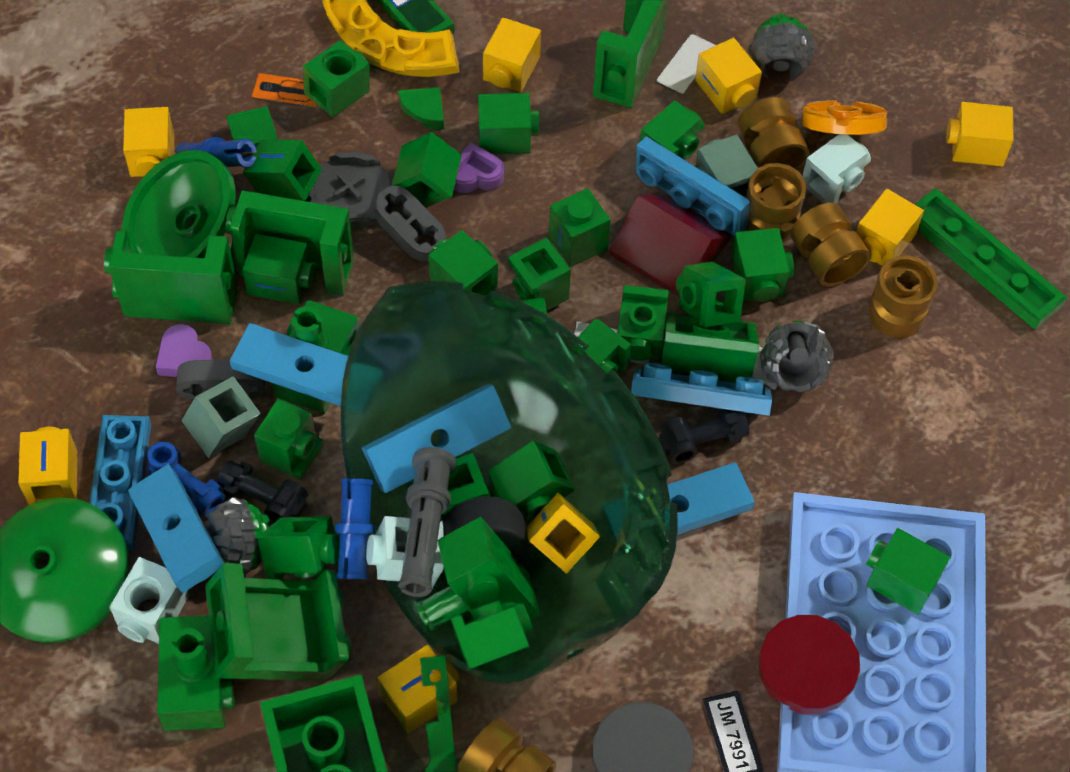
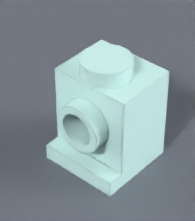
(836, 168)
(388, 549)

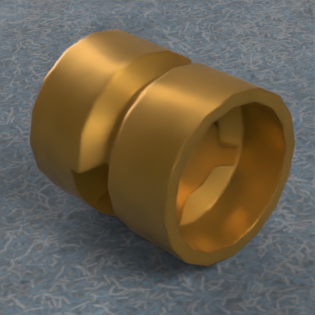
(772, 133)
(775, 198)
(830, 244)
(902, 296)
(501, 750)

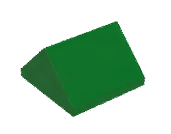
(721, 349)

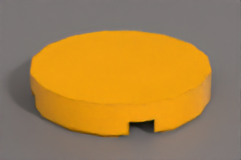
(844, 119)

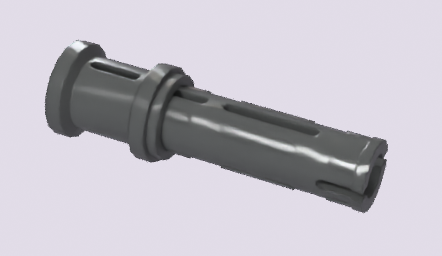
(427, 501)

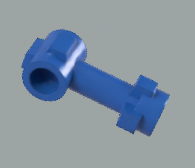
(203, 496)

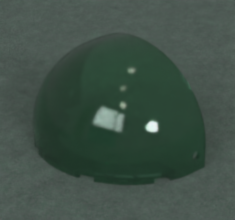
(441, 342)

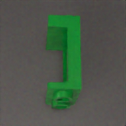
(625, 61)
(319, 225)
(173, 285)
(276, 626)

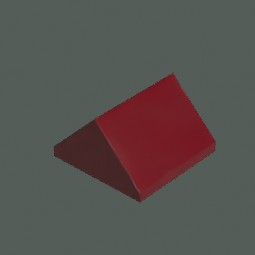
(664, 238)

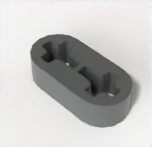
(415, 219)
(200, 375)

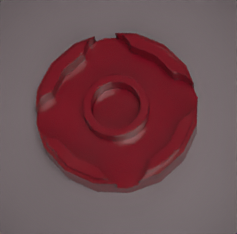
(809, 664)

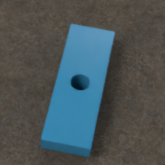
(691, 187)
(282, 358)
(702, 389)
(461, 427)
(122, 454)
(710, 497)
(176, 528)

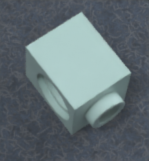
(143, 583)

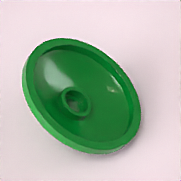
(180, 205)
(80, 579)

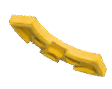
(392, 49)

